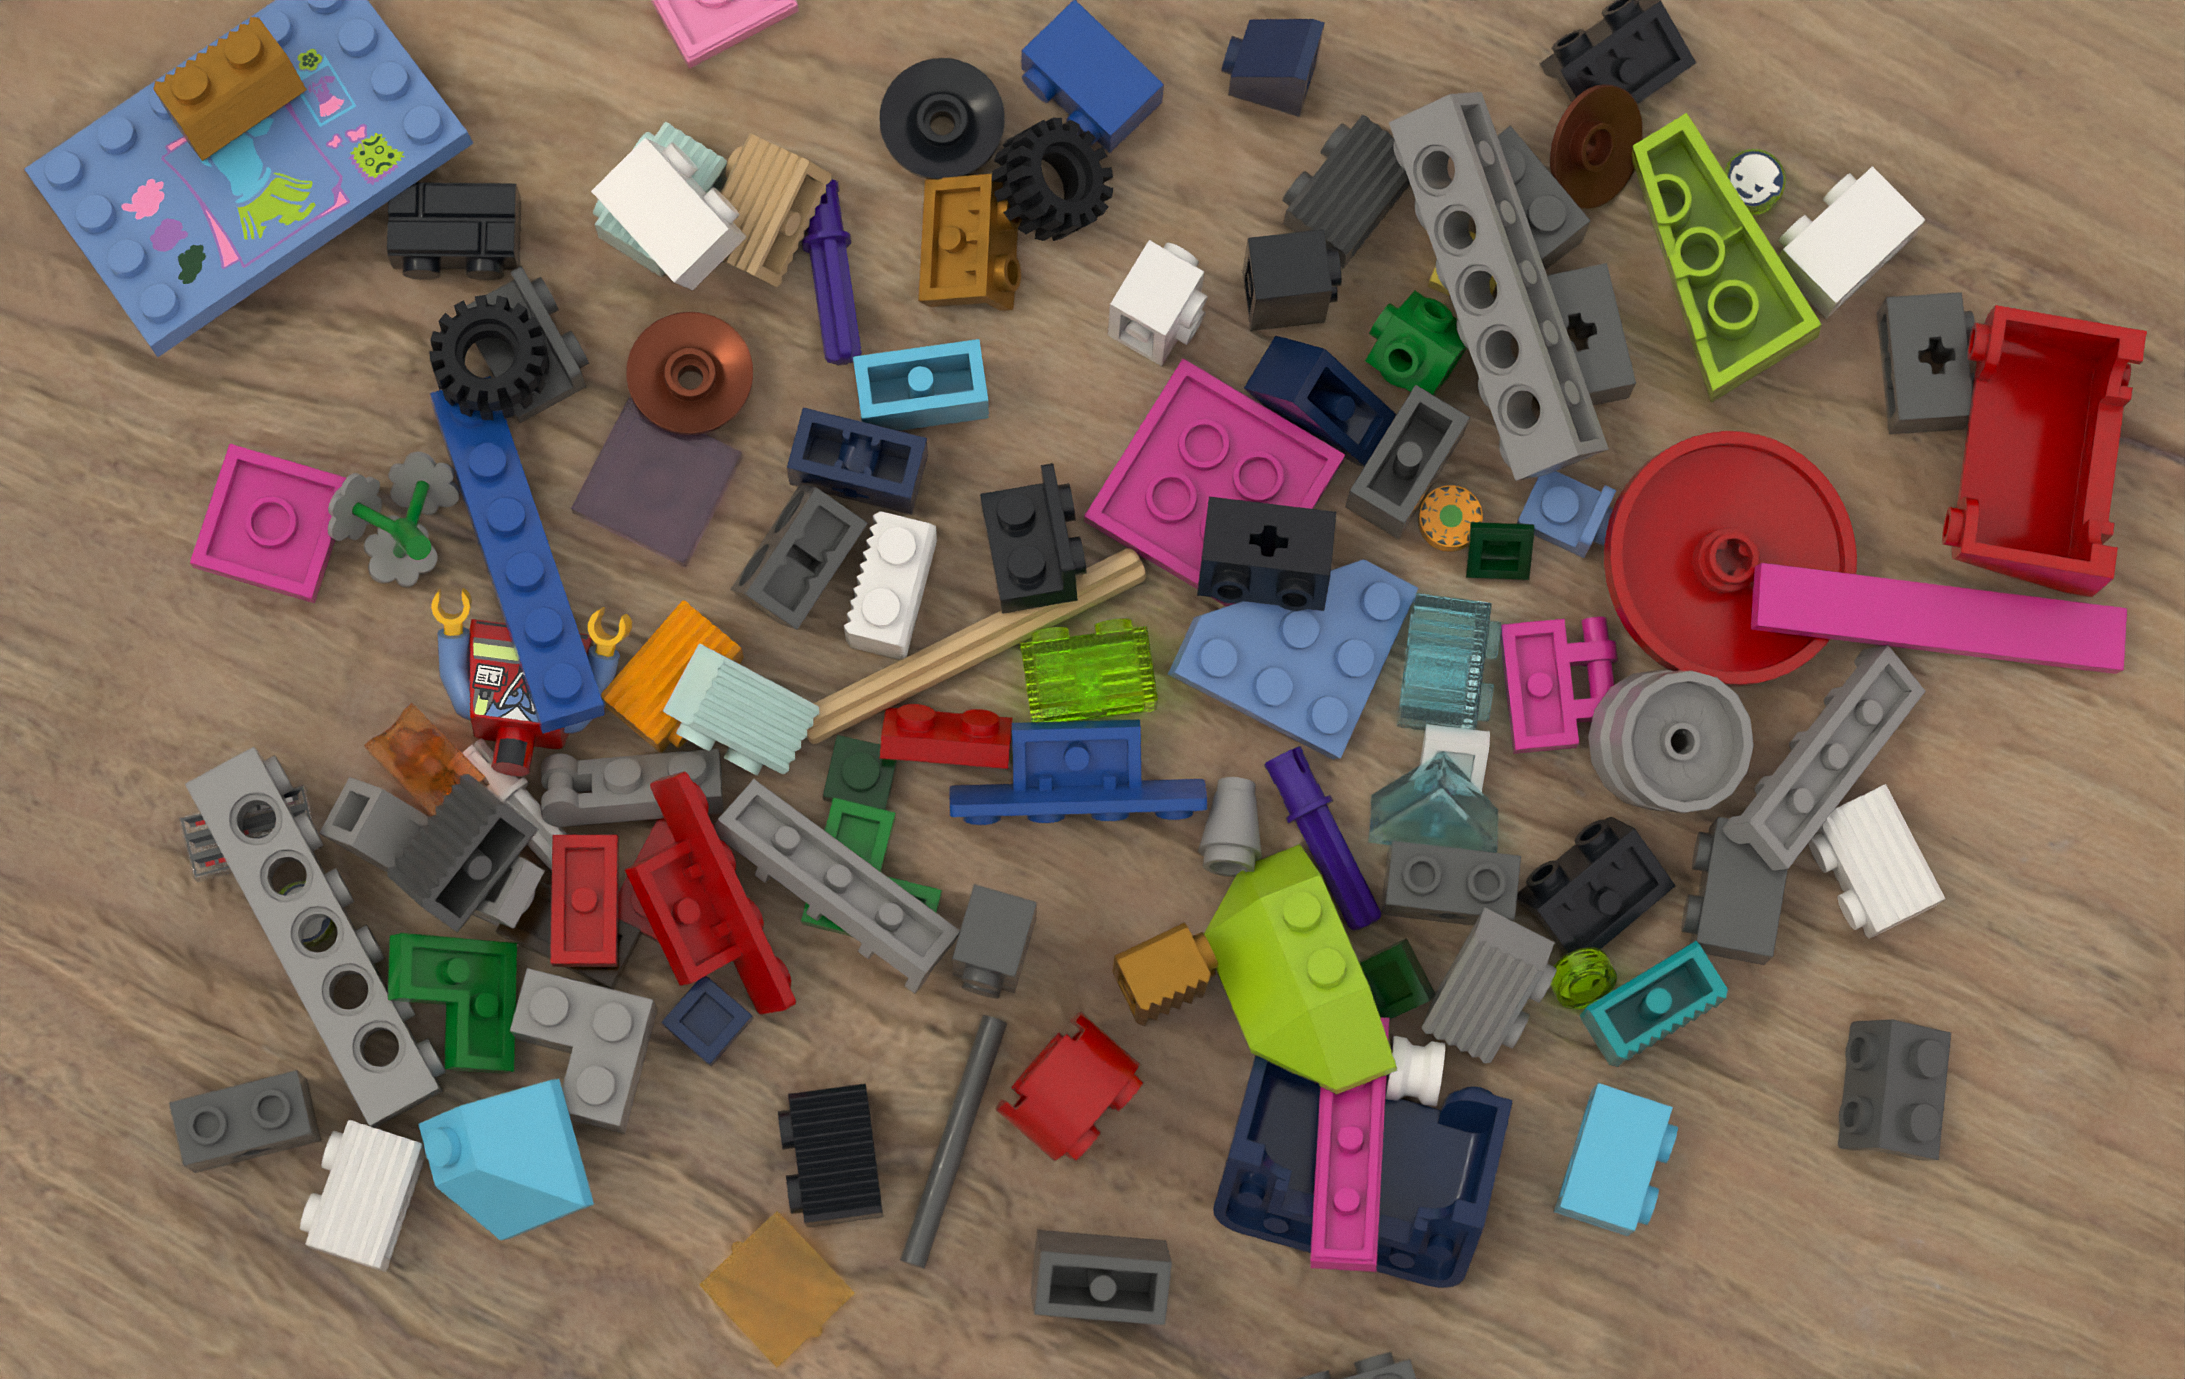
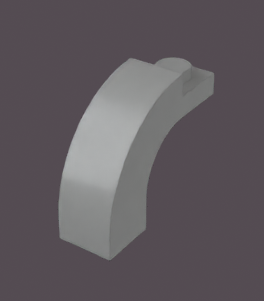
(379, 826)

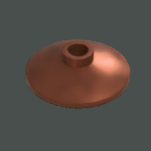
(1595, 145)
(682, 345)

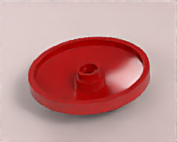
(1689, 546)

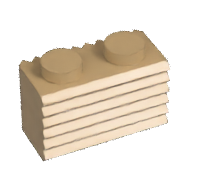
(775, 201)

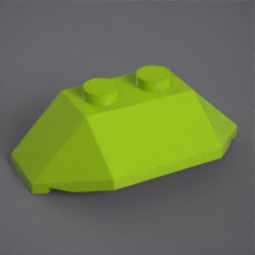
(1297, 976)

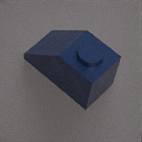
(1274, 62)
(1320, 397)

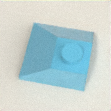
(509, 1159)

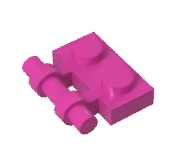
(1540, 680)

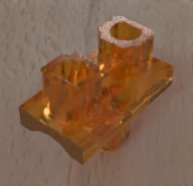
(421, 759)

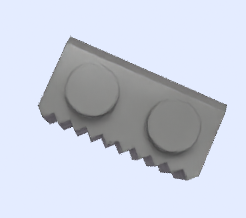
(1489, 985)

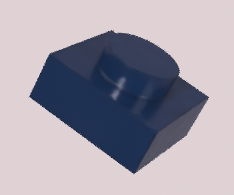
(707, 1020)

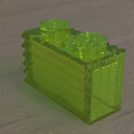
(1089, 673)

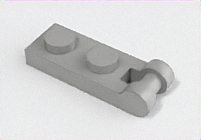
(621, 785)

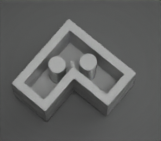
(601, 1031)

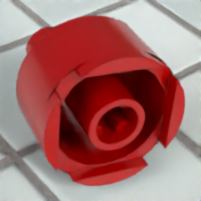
(1071, 1089)

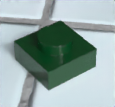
(859, 773)
(1396, 980)

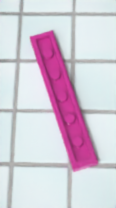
(1938, 618)

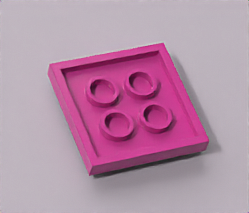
(1200, 445)

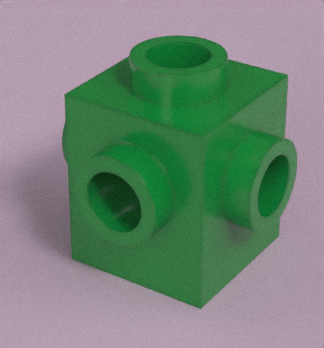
(1416, 344)

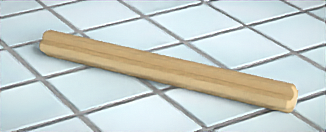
(968, 648)

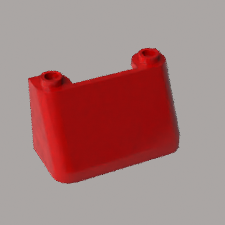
(2043, 448)

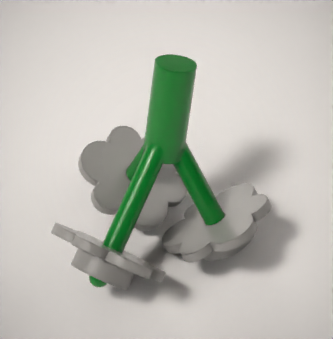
(401, 544)

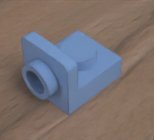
(1568, 512)

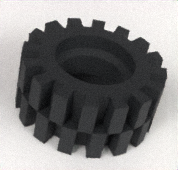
(1030, 194)
(482, 322)

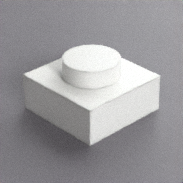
(1464, 746)

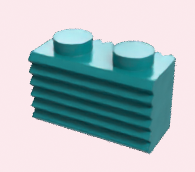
(1654, 1004)

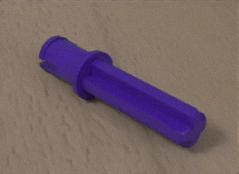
(832, 280)
(1310, 812)

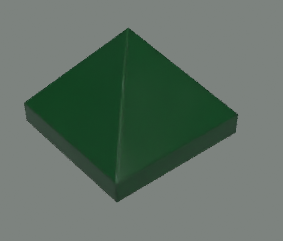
(1500, 550)

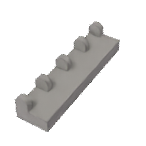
(1827, 758)
(836, 883)

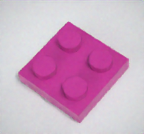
(268, 524)

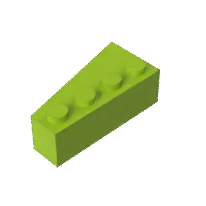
(1724, 271)

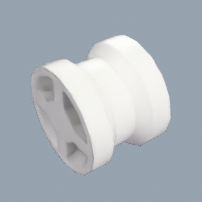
(1417, 1071)

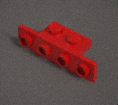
(700, 903)

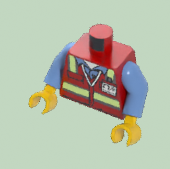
(490, 690)

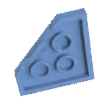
(1300, 668)

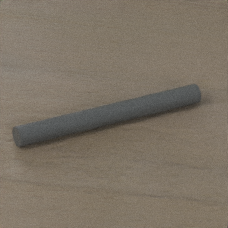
(953, 1142)

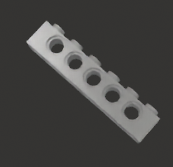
(1524, 303)
(223, 800)

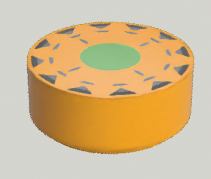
(1447, 517)

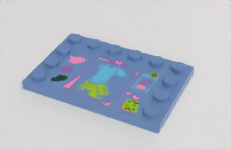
(199, 236)

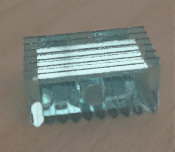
(1447, 662)

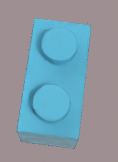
(922, 386)
(1615, 1160)

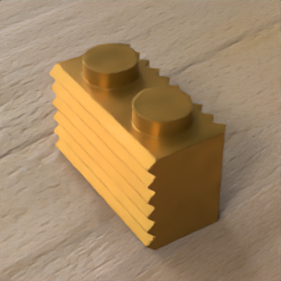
(229, 88)
(1164, 972)

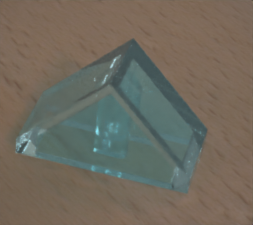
(1434, 807)

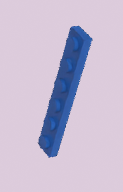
(520, 566)

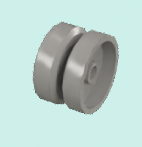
(1671, 740)

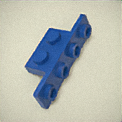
(1077, 771)

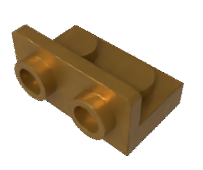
(967, 244)

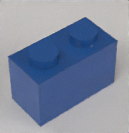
(1090, 76)

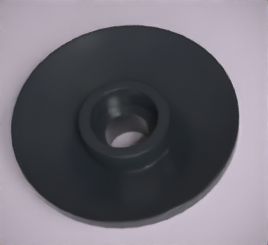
(942, 90)

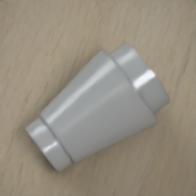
(1232, 829)

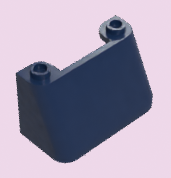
(1432, 1173)

